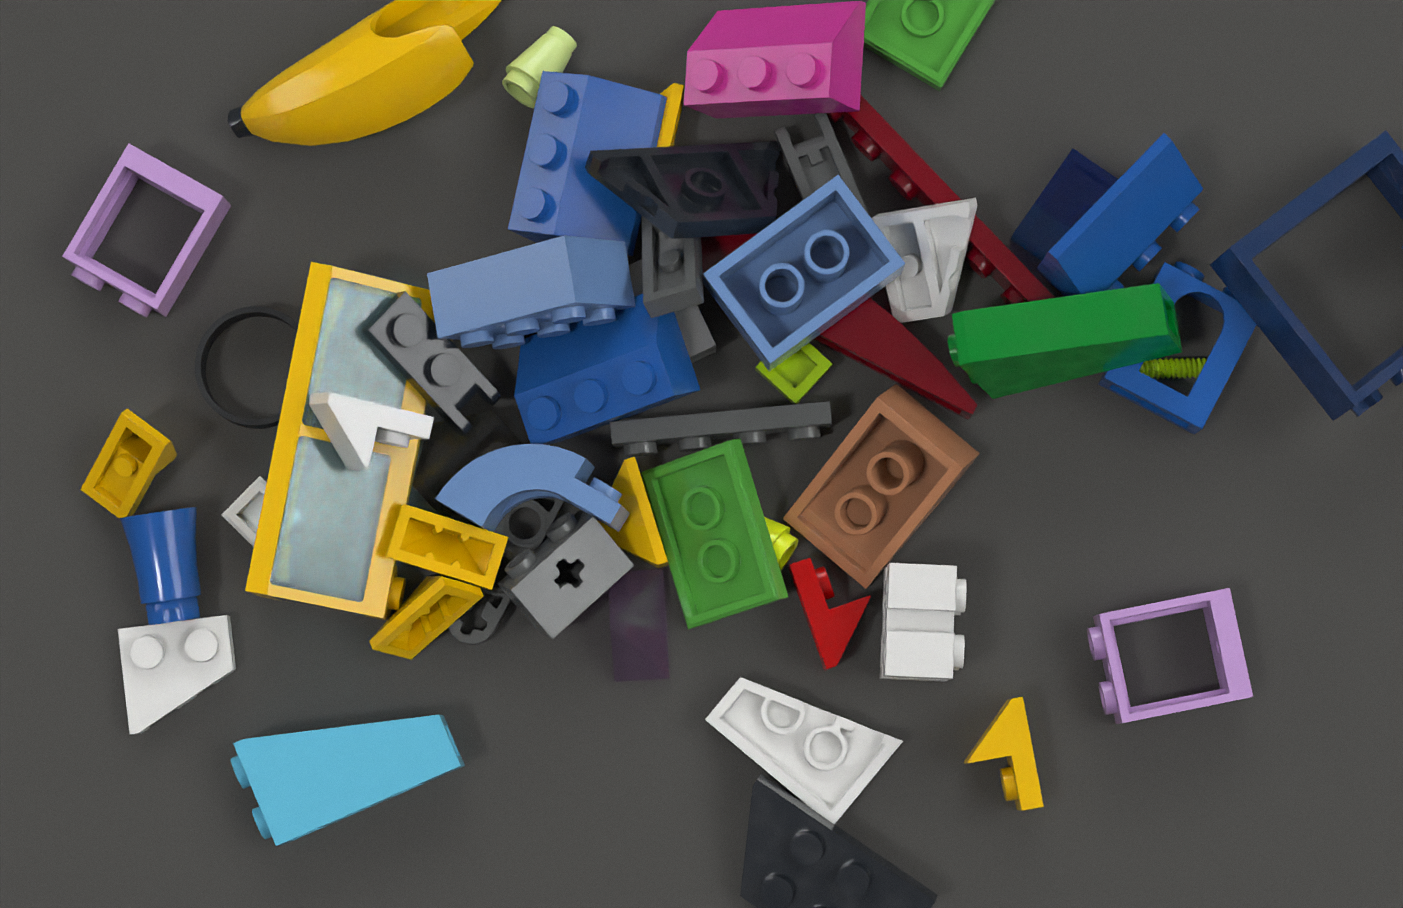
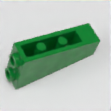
(1063, 338)

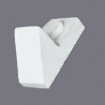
(354, 424)

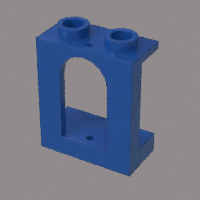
(1192, 410)

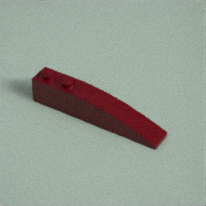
(875, 341)

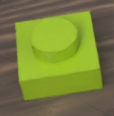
(797, 373)

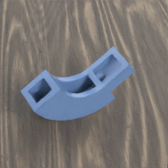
(524, 472)

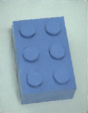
(803, 273)
(531, 291)

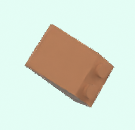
(880, 485)

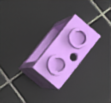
(131, 166)
(1225, 647)

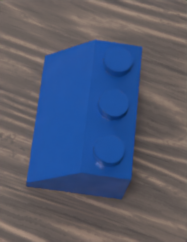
(568, 122)
(1124, 223)
(601, 374)

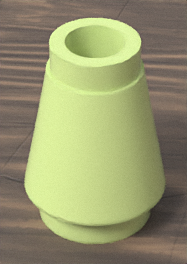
(549, 54)

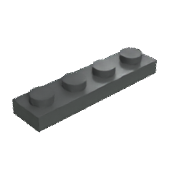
(696, 431)

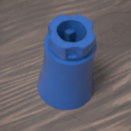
(165, 563)

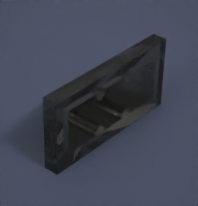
(449, 452)

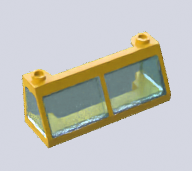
(319, 523)

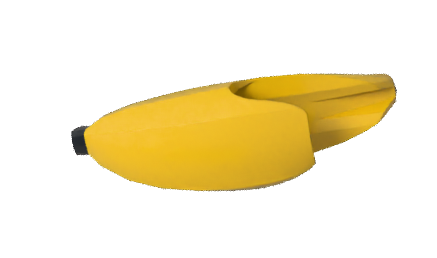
(367, 75)

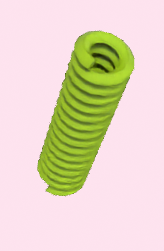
(1173, 368)

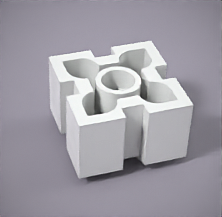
(919, 622)

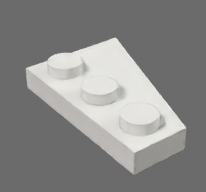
(803, 747)

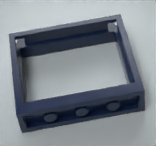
(1383, 164)

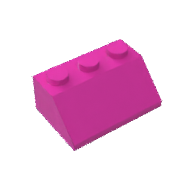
(778, 61)

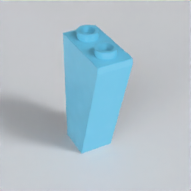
(338, 771)

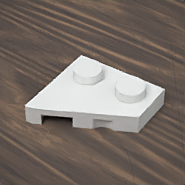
(934, 248)
(171, 665)

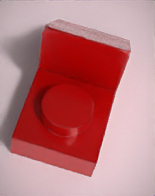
(828, 627)

